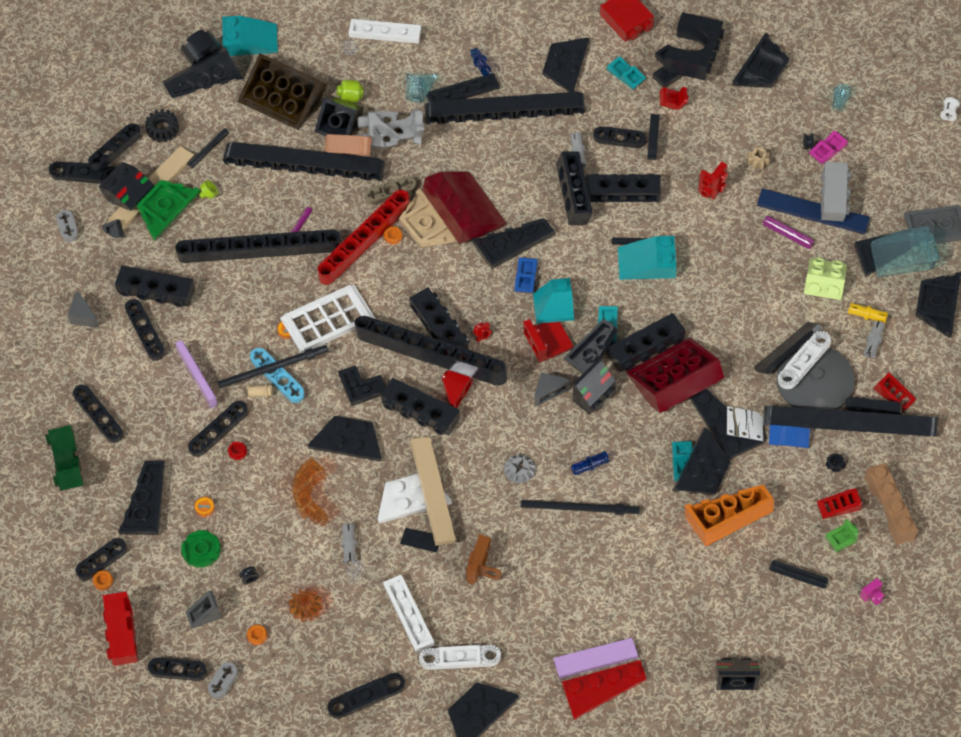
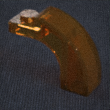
(304, 481)

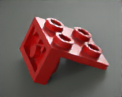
(546, 339)

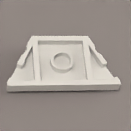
(402, 499)

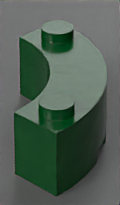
(66, 463)

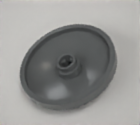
(823, 385)

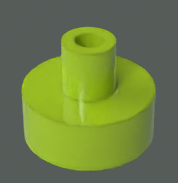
(208, 190)

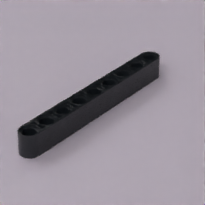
(504, 107)
(304, 160)
(250, 242)
(431, 350)
(851, 421)

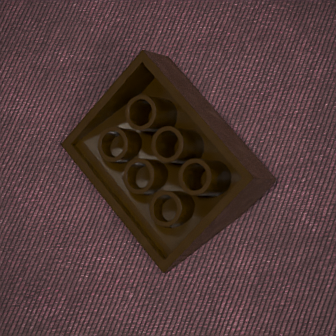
(281, 91)

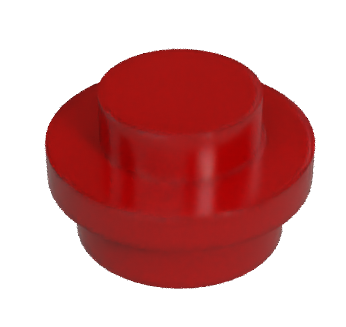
(237, 450)

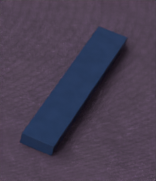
(809, 210)

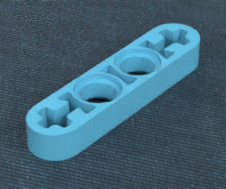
(277, 375)

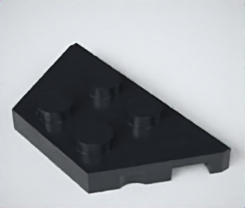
(565, 62)
(762, 66)
(938, 302)
(348, 438)
(703, 467)
(479, 709)

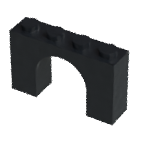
(699, 62)

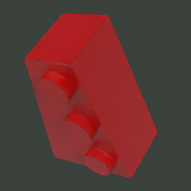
(120, 628)

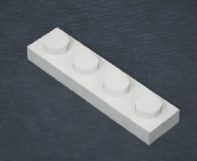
(384, 31)
(408, 613)

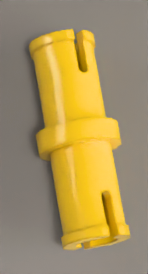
(868, 312)

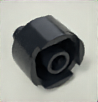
(200, 46)

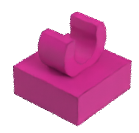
(873, 591)

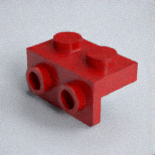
(713, 183)

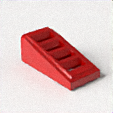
(885, 392)
(845, 495)

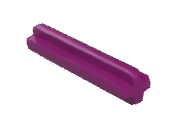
(788, 232)

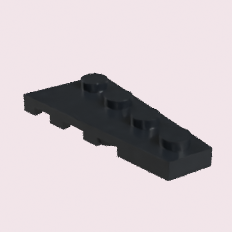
(203, 74)
(512, 242)
(715, 417)
(146, 502)

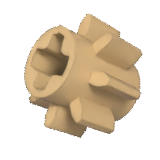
(758, 158)

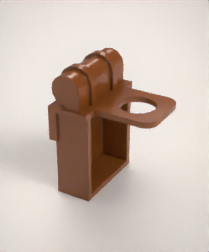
(477, 560)

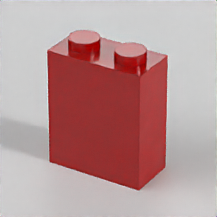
(627, 17)

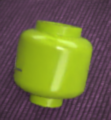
(350, 90)

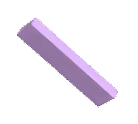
(196, 374)
(595, 658)

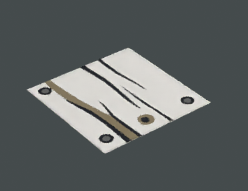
(744, 423)

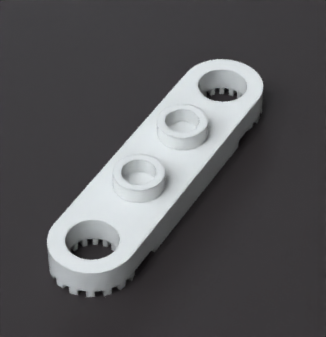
(804, 360)
(460, 657)

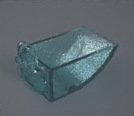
(905, 252)

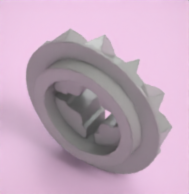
(524, 474)

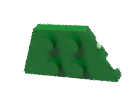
(164, 205)

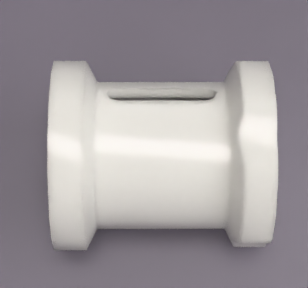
(950, 109)

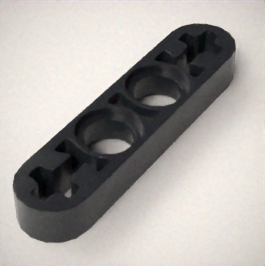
(99, 160)
(144, 330)
(98, 413)
(215, 427)

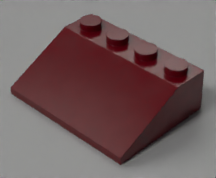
(462, 205)
(676, 375)

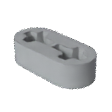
(71, 224)
(219, 677)

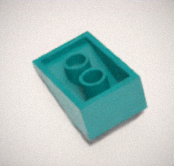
(248, 36)
(648, 259)

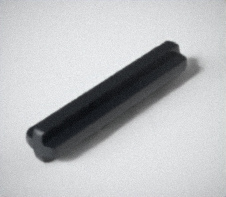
(799, 574)

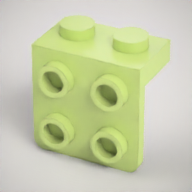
(825, 278)

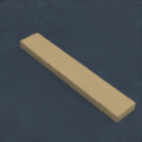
(166, 172)
(432, 491)

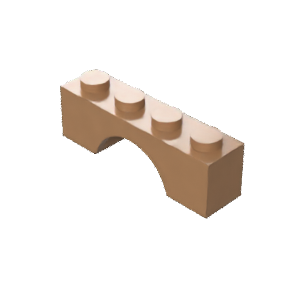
(898, 517)

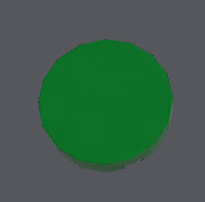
(196, 552)

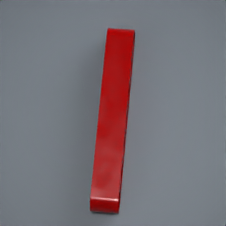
(360, 244)

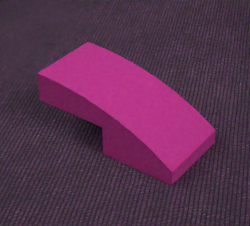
(828, 148)

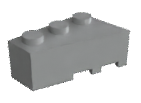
(835, 191)

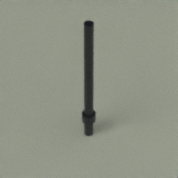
(307, 354)
(618, 509)

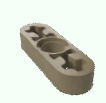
(383, 187)

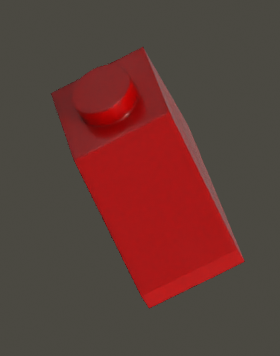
(455, 387)

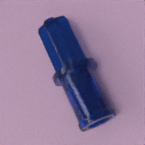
(480, 61)
(590, 463)

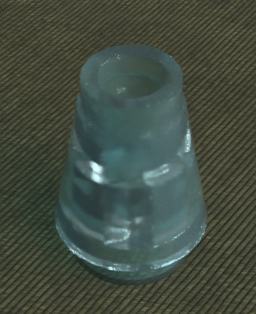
(840, 96)

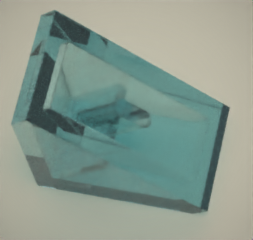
(418, 85)

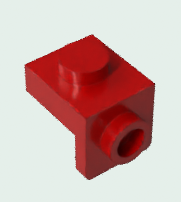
(673, 99)

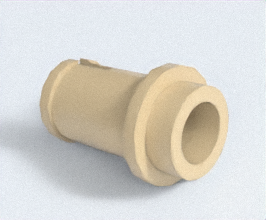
(260, 390)

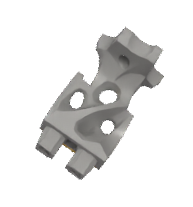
(377, 129)

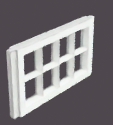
(295, 332)

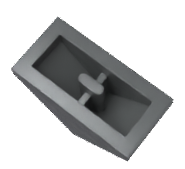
(81, 313)
(550, 387)
(203, 611)

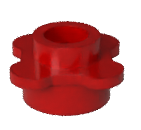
(482, 331)

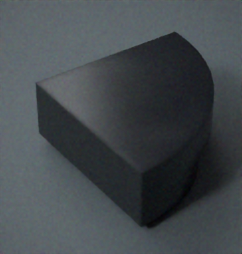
(114, 229)

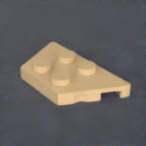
(424, 223)

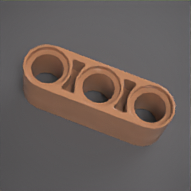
(348, 145)

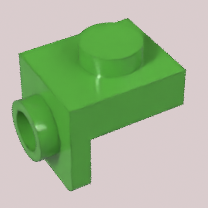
(843, 536)

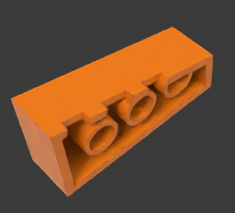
(729, 513)

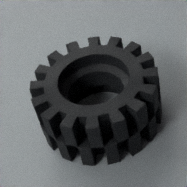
(163, 134)

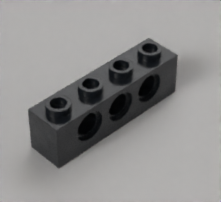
(574, 188)
(632, 192)
(148, 279)
(427, 300)
(650, 334)
(415, 398)

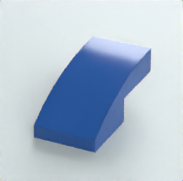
(525, 275)
(789, 436)

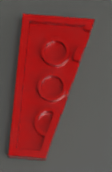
(597, 688)

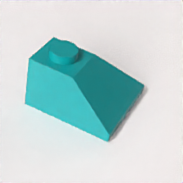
(554, 301)

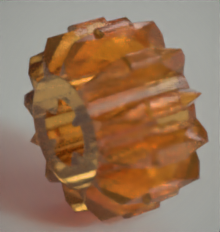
(305, 611)

